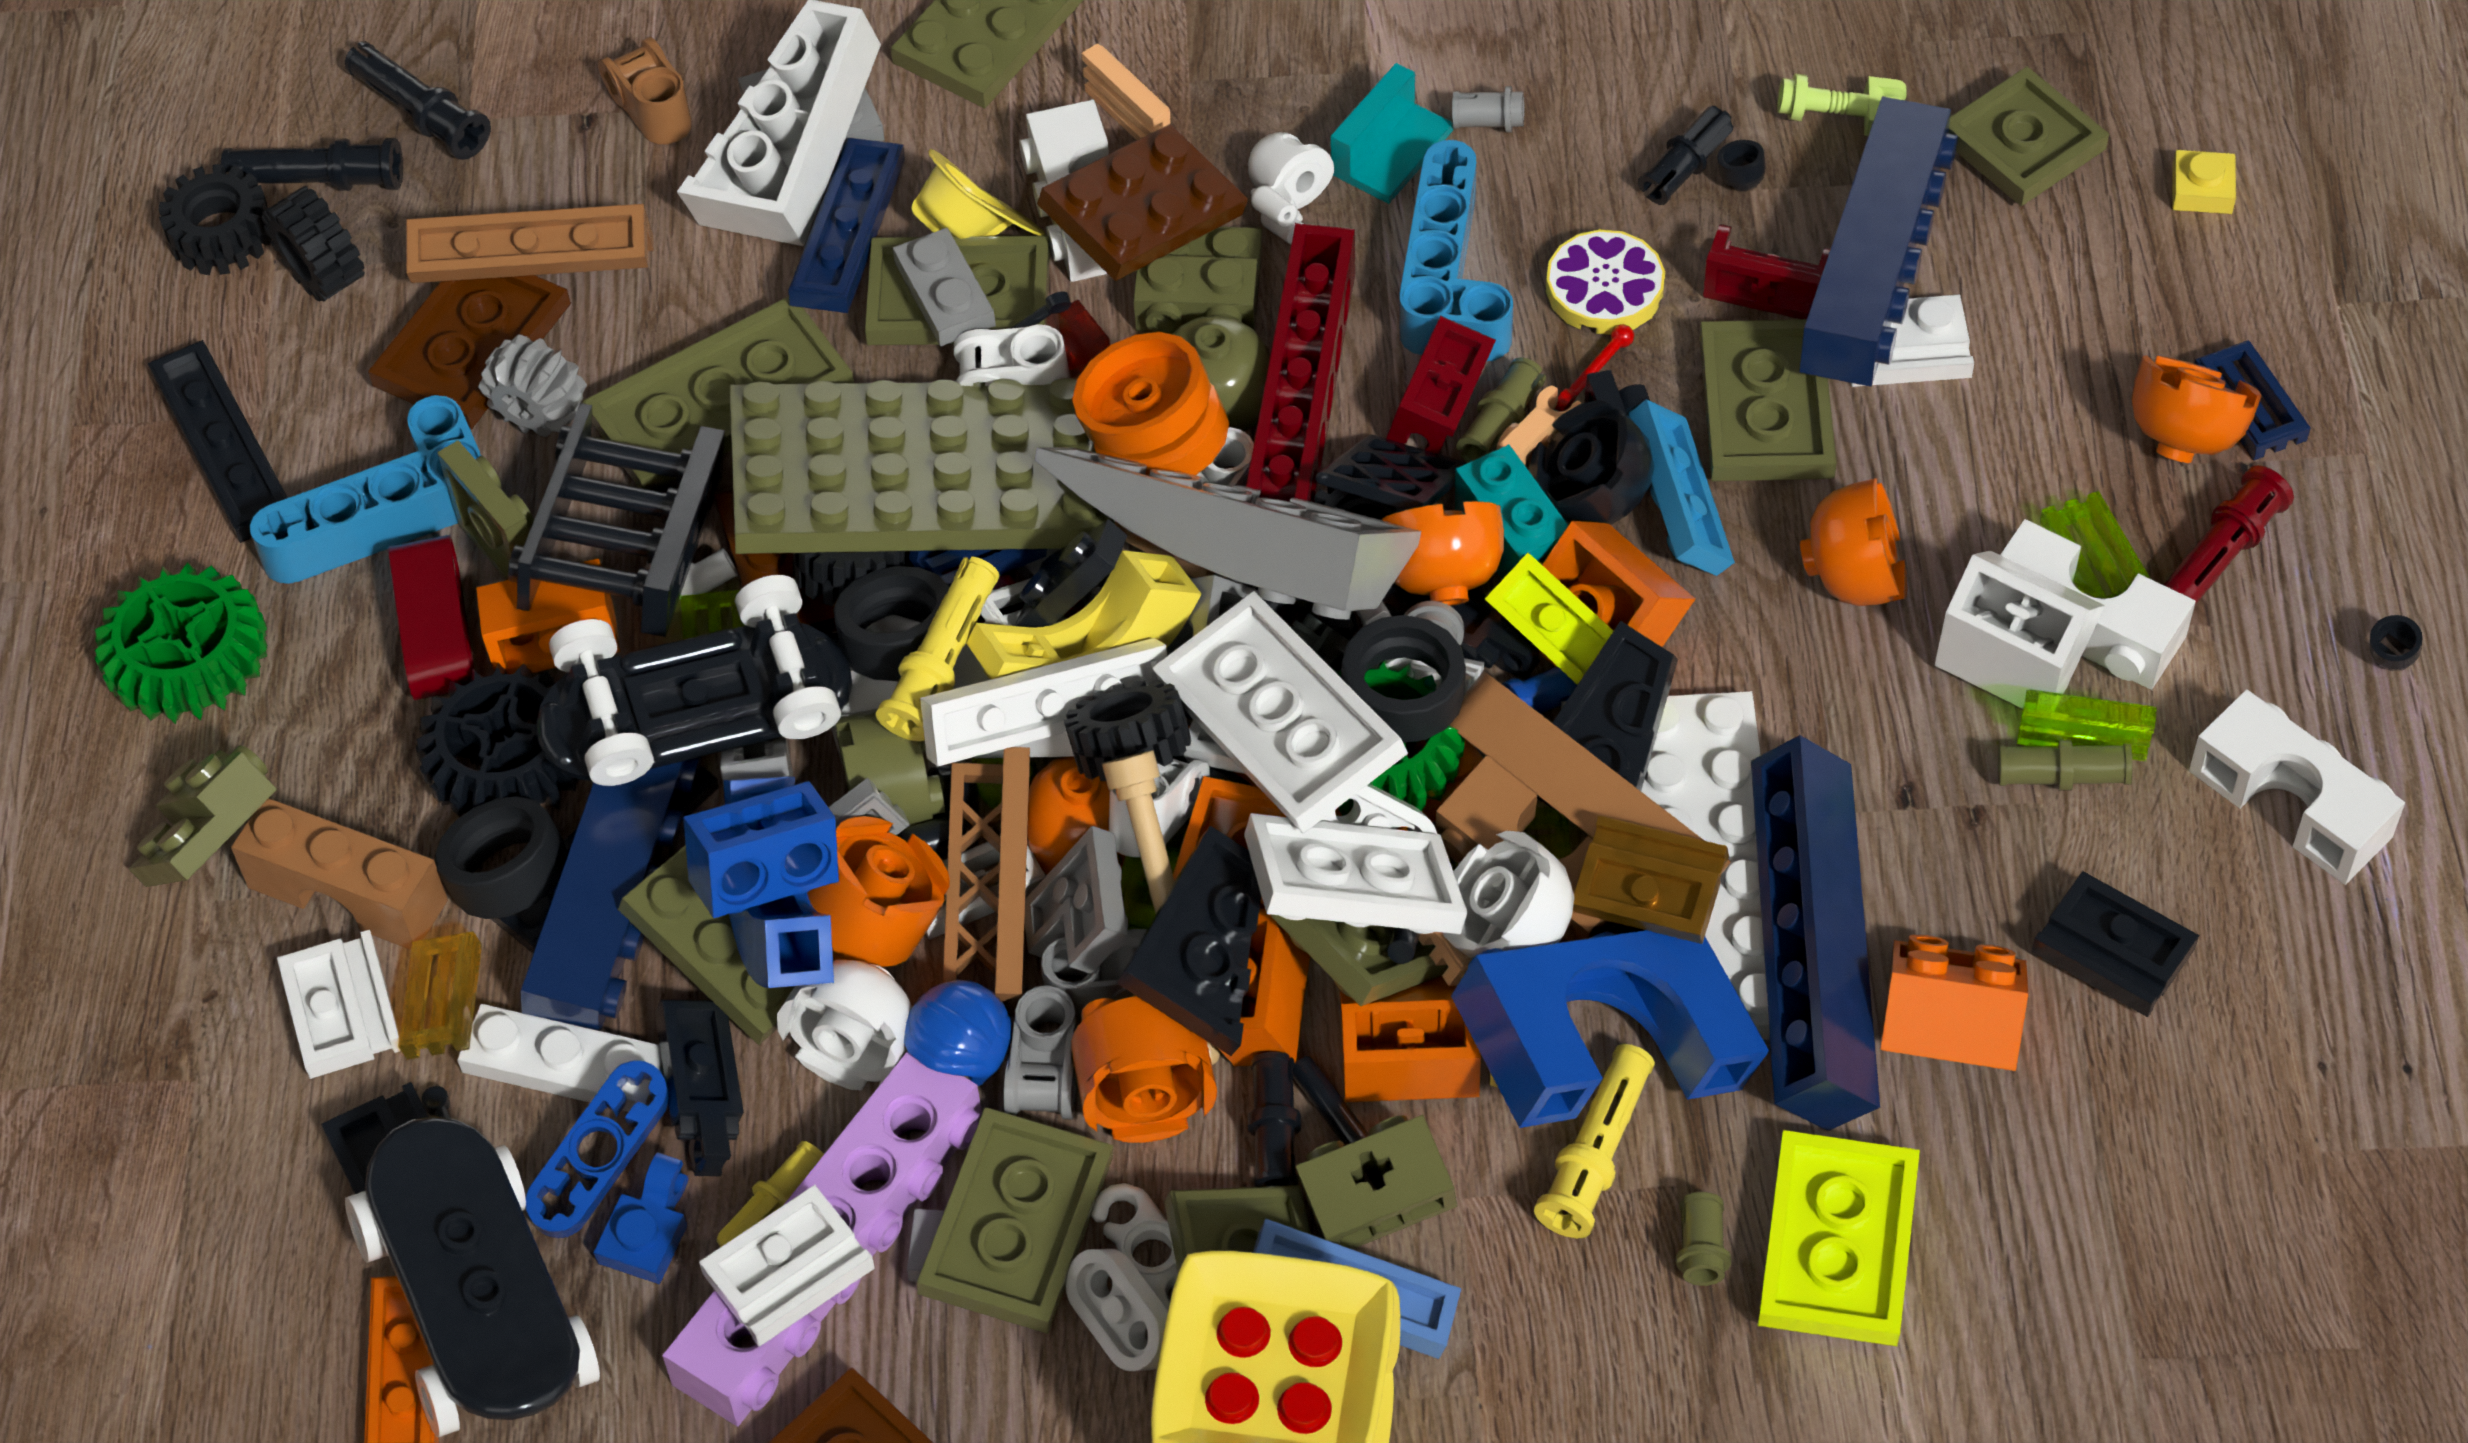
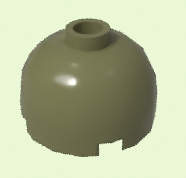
(1234, 363)

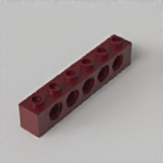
(1304, 363)

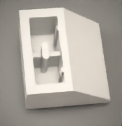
(2014, 629)

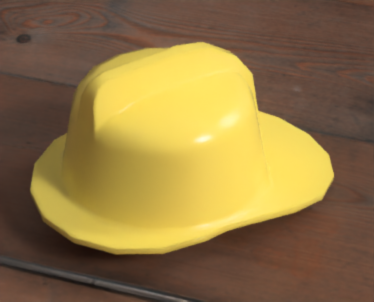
(958, 203)

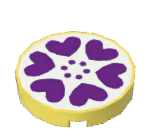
(1605, 280)

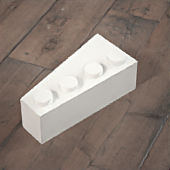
(791, 126)

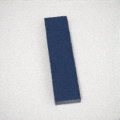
(846, 224)

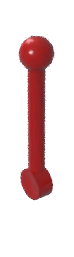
(1621, 337)

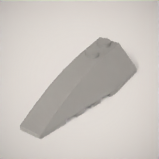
(1269, 543)

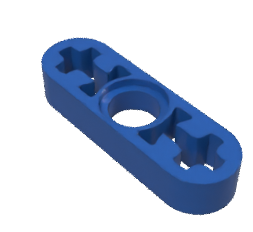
(555, 1181)

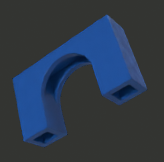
(1666, 983)

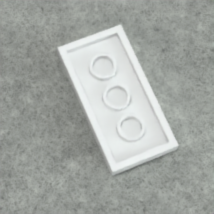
(1280, 712)

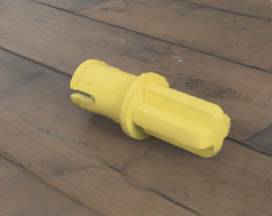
(774, 1192)

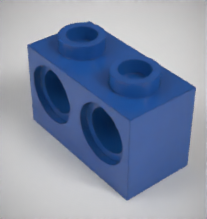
(761, 849)

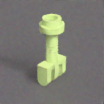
(1796, 97)

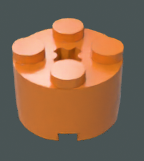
(883, 894)
(1140, 1070)

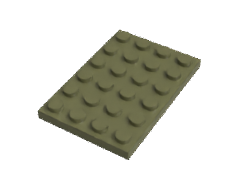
(903, 467)

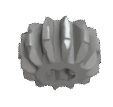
(532, 385)

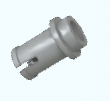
(1488, 109)

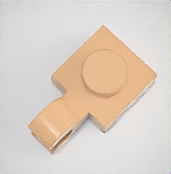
(1535, 426)

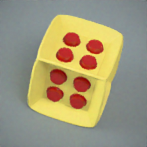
(1276, 1352)

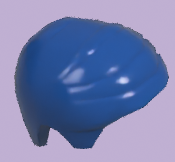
(959, 1030)

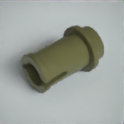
(1703, 1250)

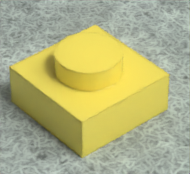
(2203, 181)

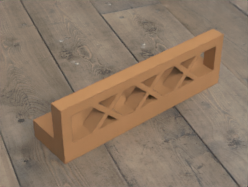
(528, 243)
(1010, 872)

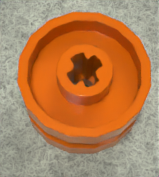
(1152, 404)

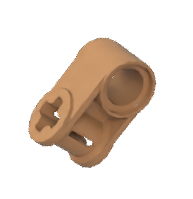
(649, 92)

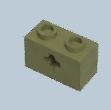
(1413, 1179)

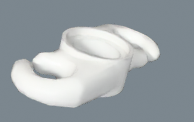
(1145, 1225)

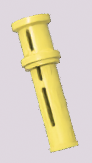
(932, 665)
(1588, 1161)

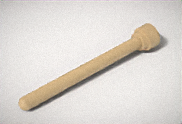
(1134, 783)

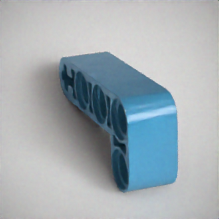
(1437, 257)
(367, 508)

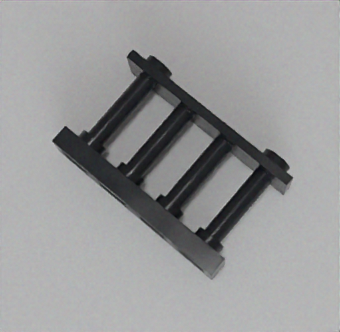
(666, 549)

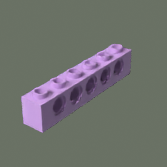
(870, 1148)

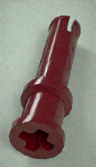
(2235, 527)

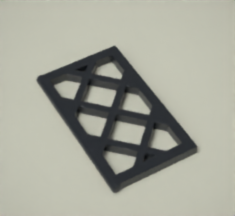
(1391, 473)

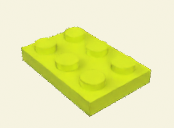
(1839, 1238)

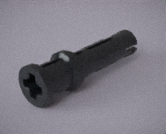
(432, 109)
(338, 164)

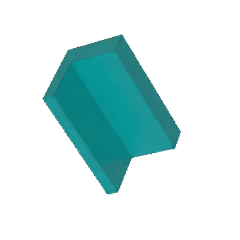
(1386, 137)

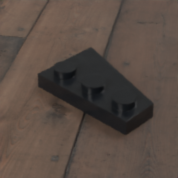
(1621, 703)
(1200, 943)

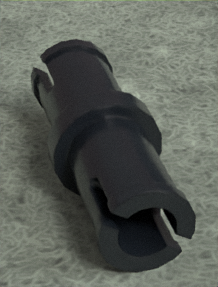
(1274, 1120)

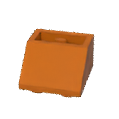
(1955, 1003)
(1408, 1047)

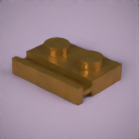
(1650, 879)

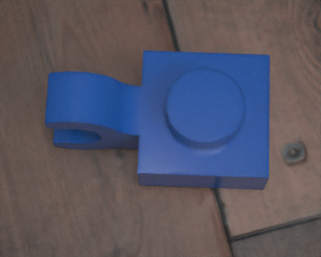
(646, 1230)

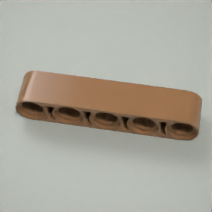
(1553, 762)

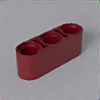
(431, 615)

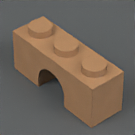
(1498, 802)
(381, 884)

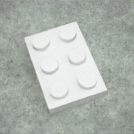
(1355, 875)

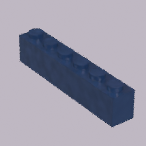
(1877, 242)
(584, 933)
(1814, 935)

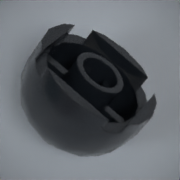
(1594, 464)

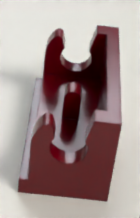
(1760, 278)
(1441, 384)

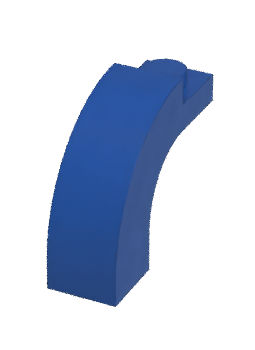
(786, 938)

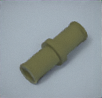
(1501, 408)
(2065, 764)

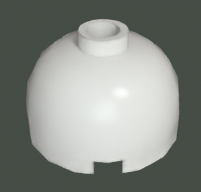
(1512, 896)
(848, 1027)

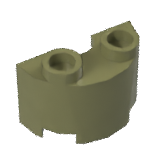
(890, 763)

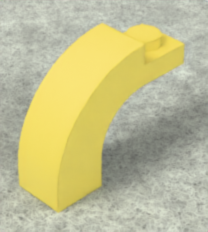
(1139, 601)

